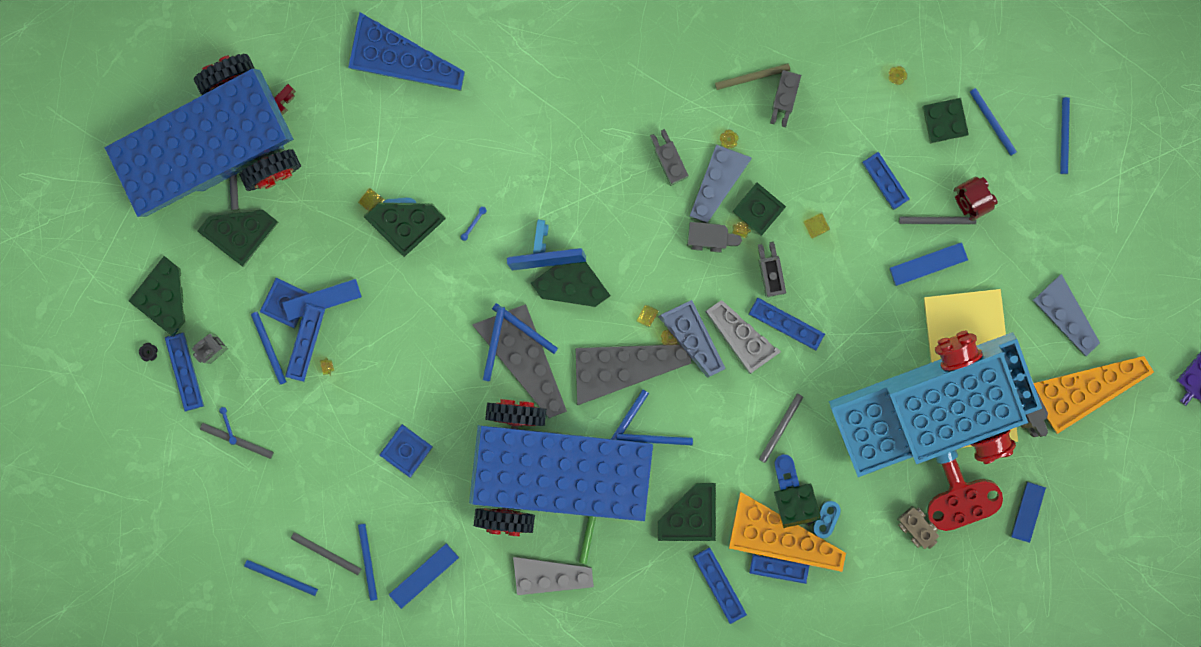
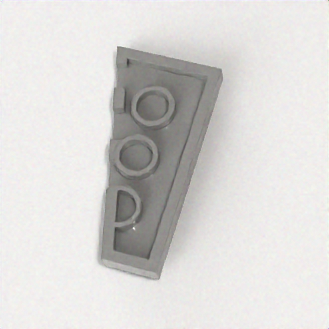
(741, 337)
(544, 576)

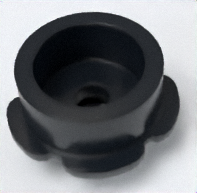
(143, 352)

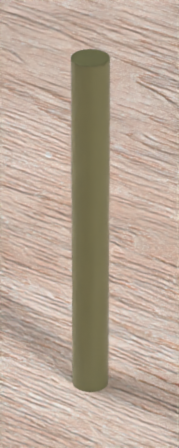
(752, 76)

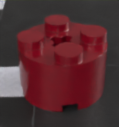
(975, 198)

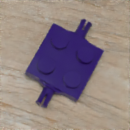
(1191, 381)

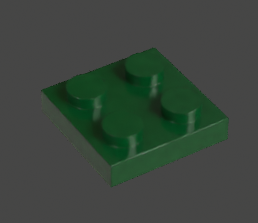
(945, 120)
(759, 209)
(797, 505)

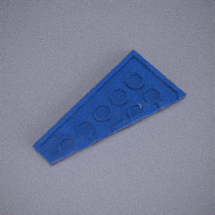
(392, 55)

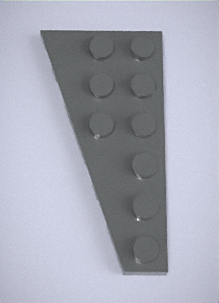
(525, 360)
(614, 368)

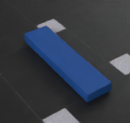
(546, 259)
(928, 264)
(324, 298)
(786, 324)
(305, 342)
(184, 372)
(424, 576)
(720, 585)

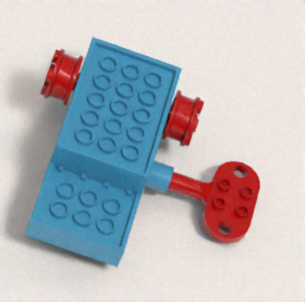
(941, 407)

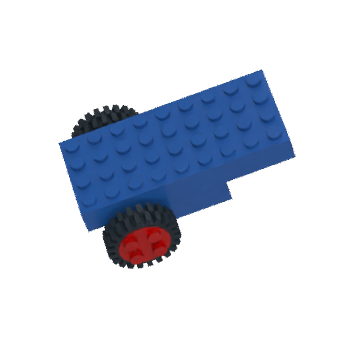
(208, 140)
(552, 472)

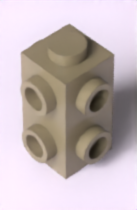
(922, 532)

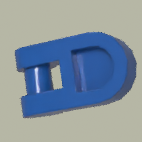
(783, 465)

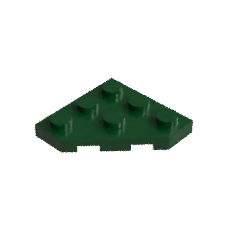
(404, 223)
(238, 233)
(571, 284)
(162, 296)
(691, 516)

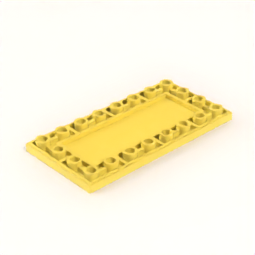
(972, 311)

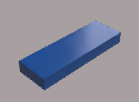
(885, 180)
(1028, 512)
(779, 569)

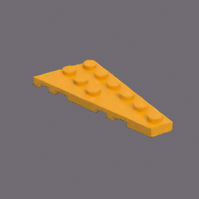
(1080, 393)
(761, 533)

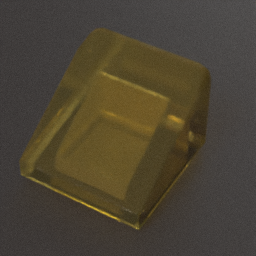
(370, 199)
(816, 225)
(647, 316)

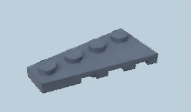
(718, 180)
(1064, 311)
(693, 336)

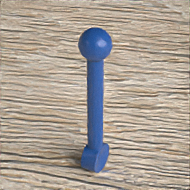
(482, 211)
(232, 440)

